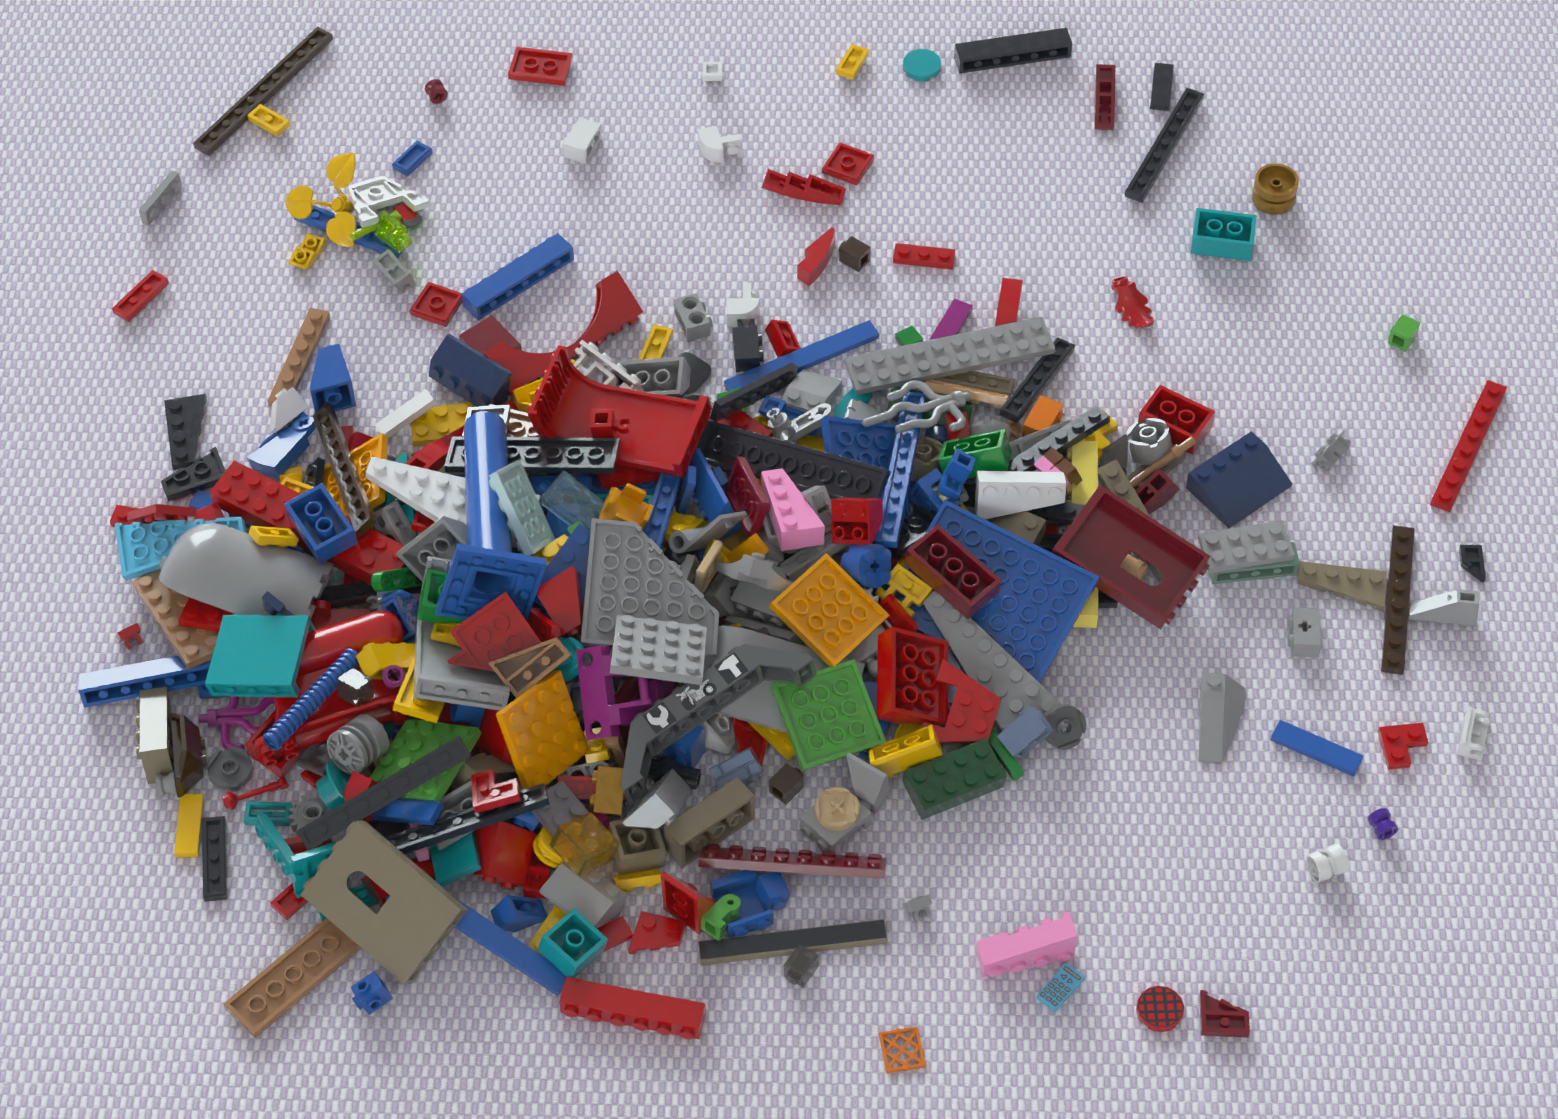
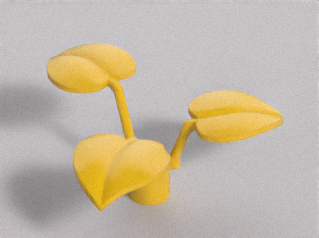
(299, 200)

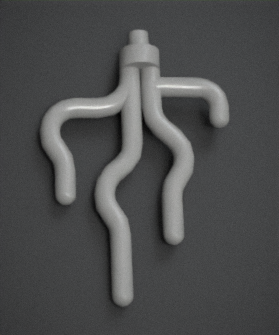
(938, 403)

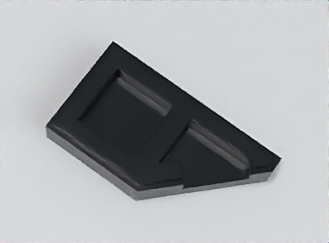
(1472, 560)

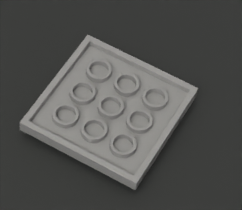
(658, 649)

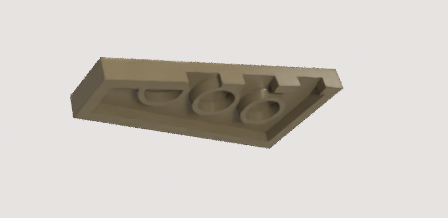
(1355, 583)

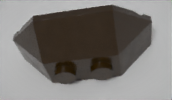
(187, 753)

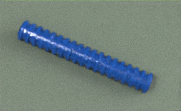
(310, 701)

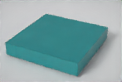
(455, 860)

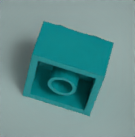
(572, 944)

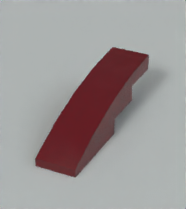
(1104, 97)

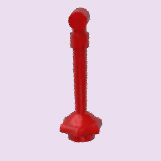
(231, 800)

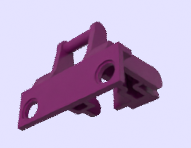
(599, 697)

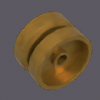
(1275, 188)

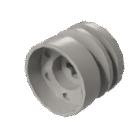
(358, 744)

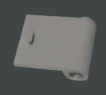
(699, 538)

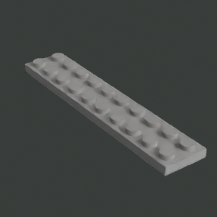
(949, 355)

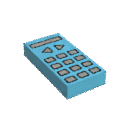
(1060, 987)

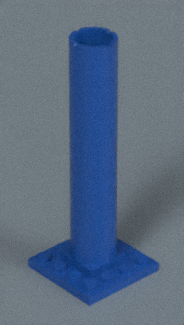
(486, 564)

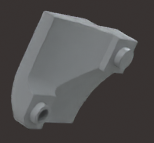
(757, 571)

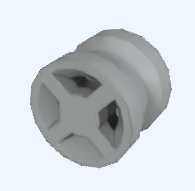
(166, 784)

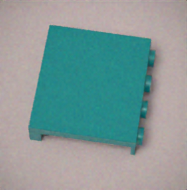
(258, 655)

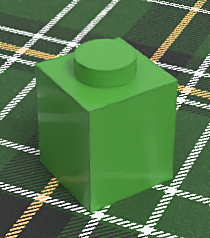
(1403, 332)

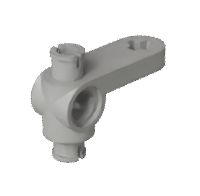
(798, 427)

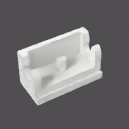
(1473, 734)

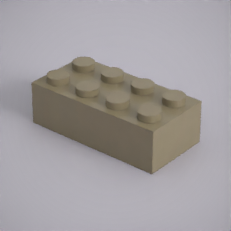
(709, 821)

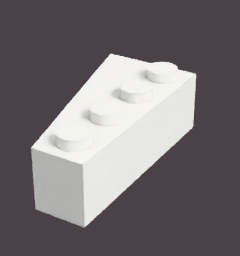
(1017, 491)

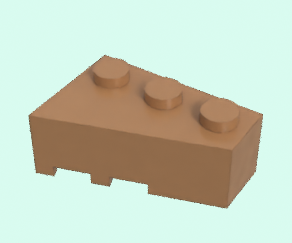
(530, 665)

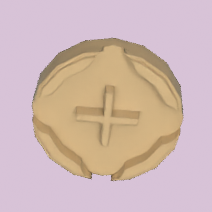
(837, 809)

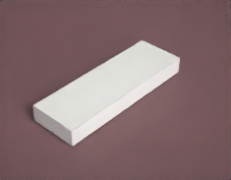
(406, 414)

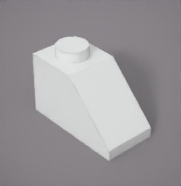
(286, 408)

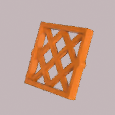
(898, 1032)

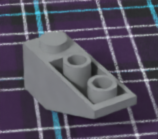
(1450, 607)

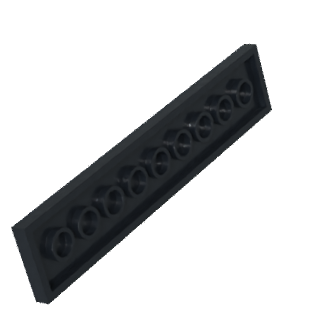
(802, 464)

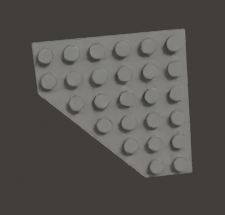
(636, 579)

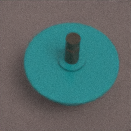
(333, 784)

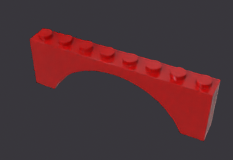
(613, 309)

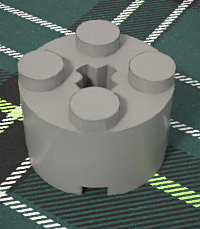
(1149, 441)

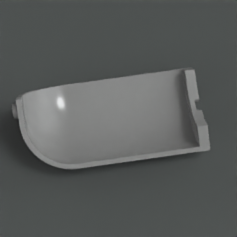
(235, 572)

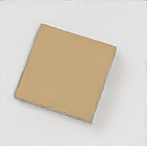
(706, 569)

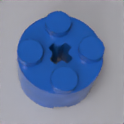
(867, 564)

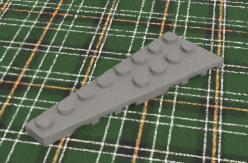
(988, 662)

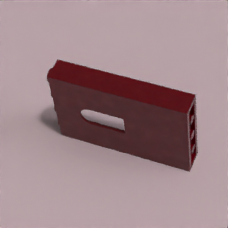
(1104, 537)

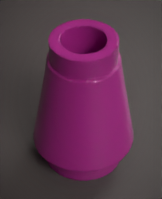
(394, 672)

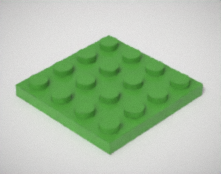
(828, 715)
(415, 741)

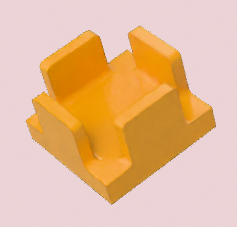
(626, 505)

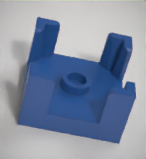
(925, 496)

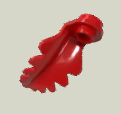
(1131, 303)

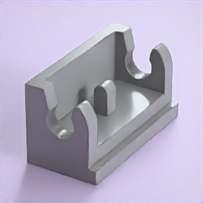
(394, 270)

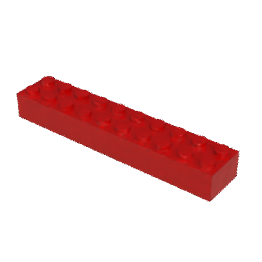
(261, 503)

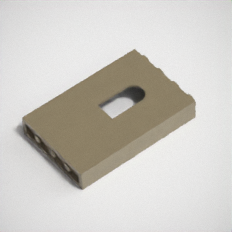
(409, 923)

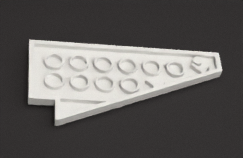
(423, 489)

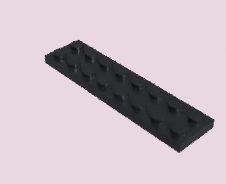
(550, 454)

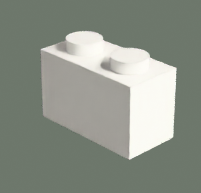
(582, 140)

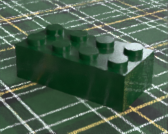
(954, 779)

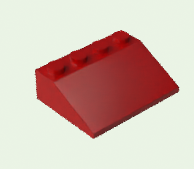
(908, 676)

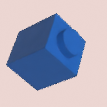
(772, 891)

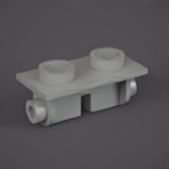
(1325, 455)

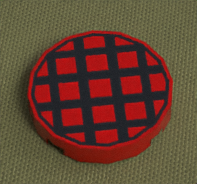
(1160, 1008)

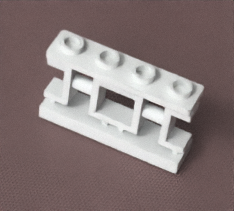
(607, 368)

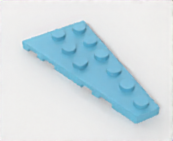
(145, 544)

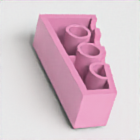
(790, 513)
(1028, 947)

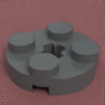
(1076, 726)
(230, 780)

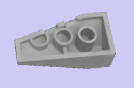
(1219, 713)

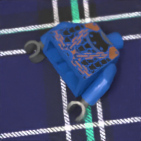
(404, 606)

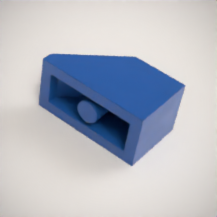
(518, 913)

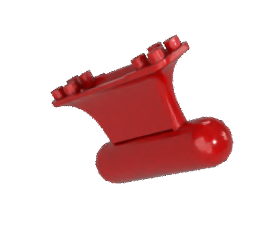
(319, 653)

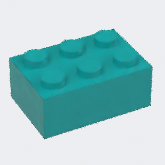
(1223, 234)

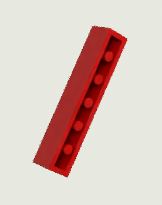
(632, 1008)

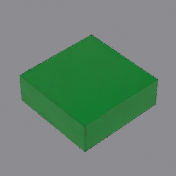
(908, 336)

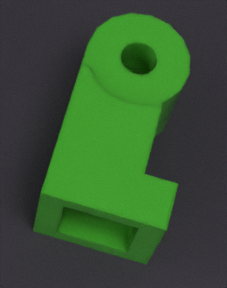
(720, 914)

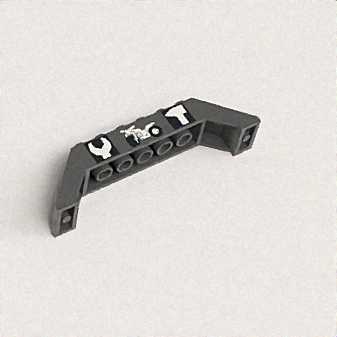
(695, 704)

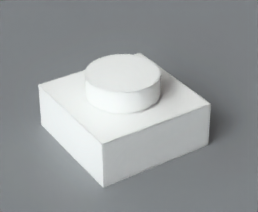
(712, 71)

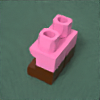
(1054, 462)

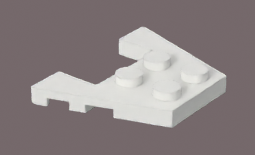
(380, 193)

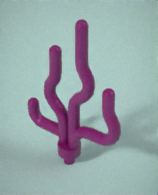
(233, 716)

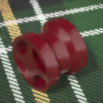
(436, 91)

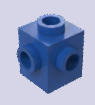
(371, 993)

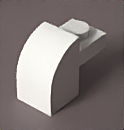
(716, 147)
(742, 308)

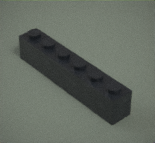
(1013, 50)

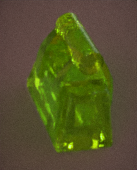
(392, 232)

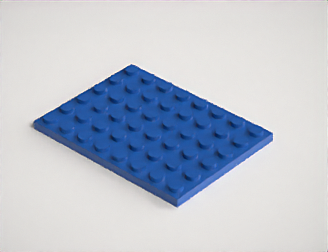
(1037, 592)

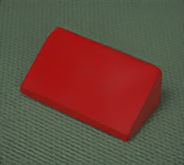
(781, 337)

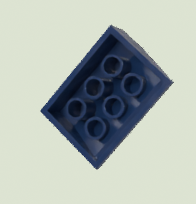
(1238, 480)

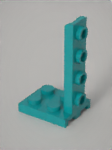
(296, 867)

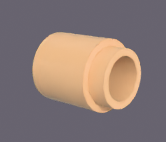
(1134, 566)

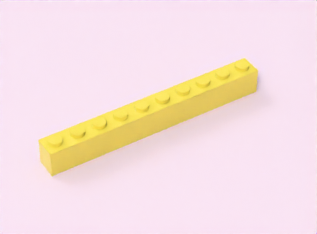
(1085, 459)

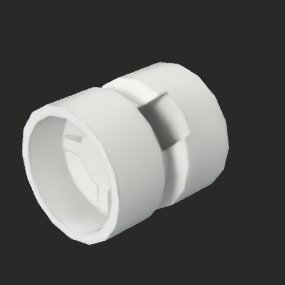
(1330, 862)

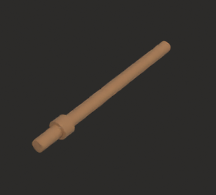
(1175, 453)

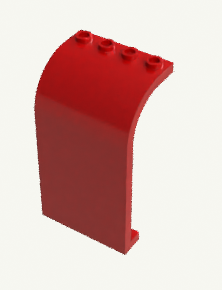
(660, 427)

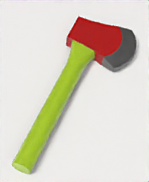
(401, 213)

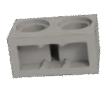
(692, 317)
(821, 504)
(394, 524)

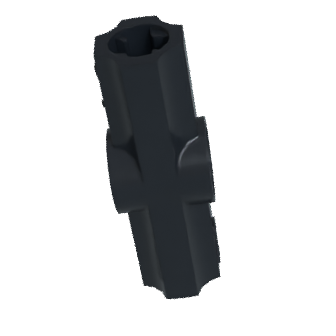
(661, 767)

